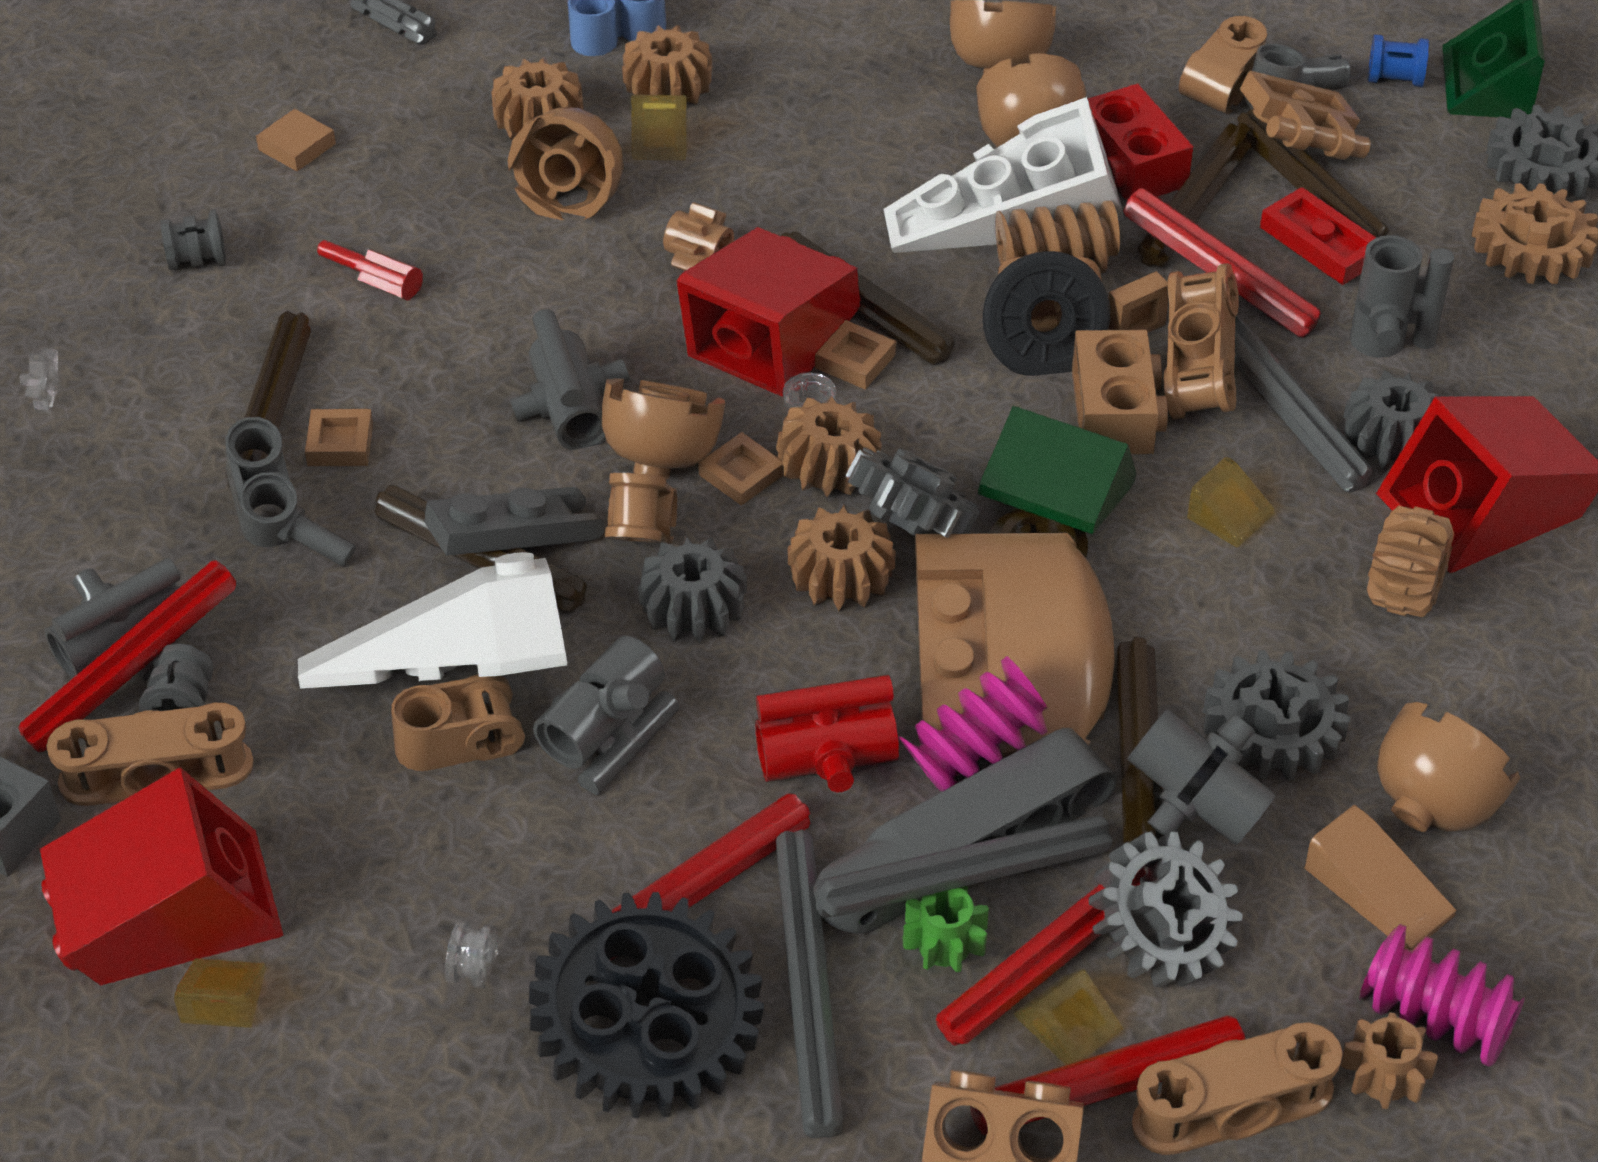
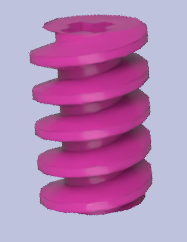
(979, 728)
(1442, 995)

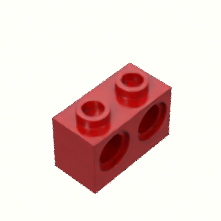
(1140, 142)

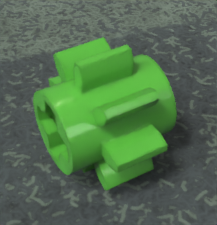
(945, 928)

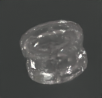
(805, 386)
(471, 953)

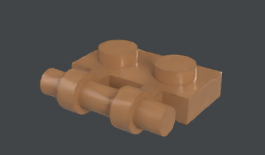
(1305, 116)

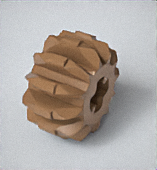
(667, 64)
(532, 91)
(822, 443)
(841, 557)
(1410, 561)

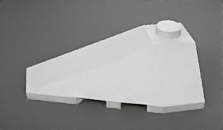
(1047, 165)
(490, 618)

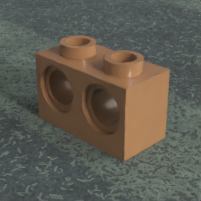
(1117, 387)
(1004, 1116)

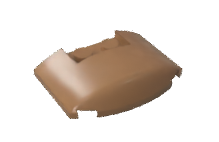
(1016, 600)

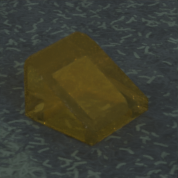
(659, 127)
(1228, 503)
(219, 992)
(1070, 1018)

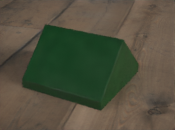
(1496, 63)
(1057, 470)

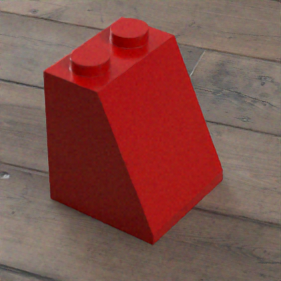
(765, 307)
(1494, 470)
(157, 883)

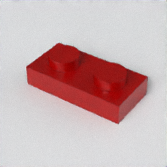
(1318, 234)

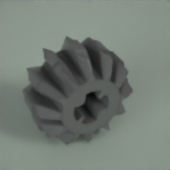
(1385, 414)
(692, 588)

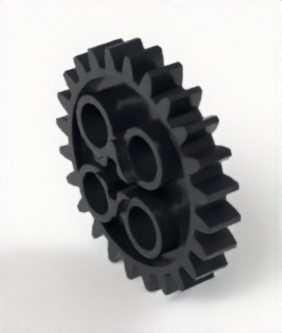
(623, 1057)

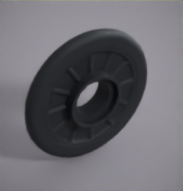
(1022, 287)

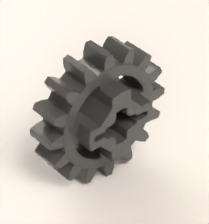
(1546, 151)
(911, 493)
(1288, 707)
(1160, 914)

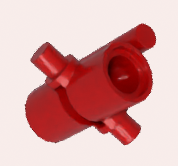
(827, 730)

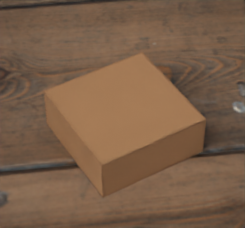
(295, 139)
(1139, 304)
(855, 354)
(339, 437)
(741, 468)

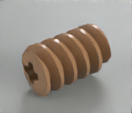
(1080, 235)

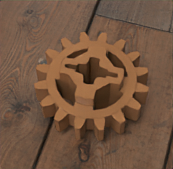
(1536, 233)

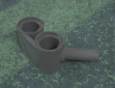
(269, 483)

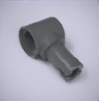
(1290, 64)

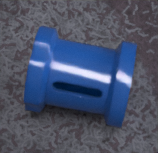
(1398, 60)

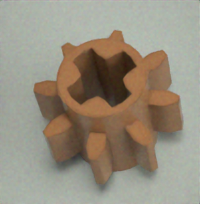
(696, 235)
(1389, 1060)

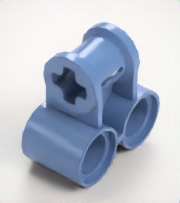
(598, 23)

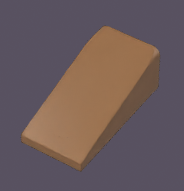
(1376, 877)

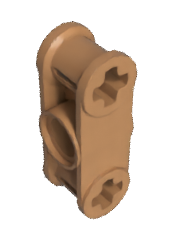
(1201, 341)
(145, 746)
(1236, 1089)

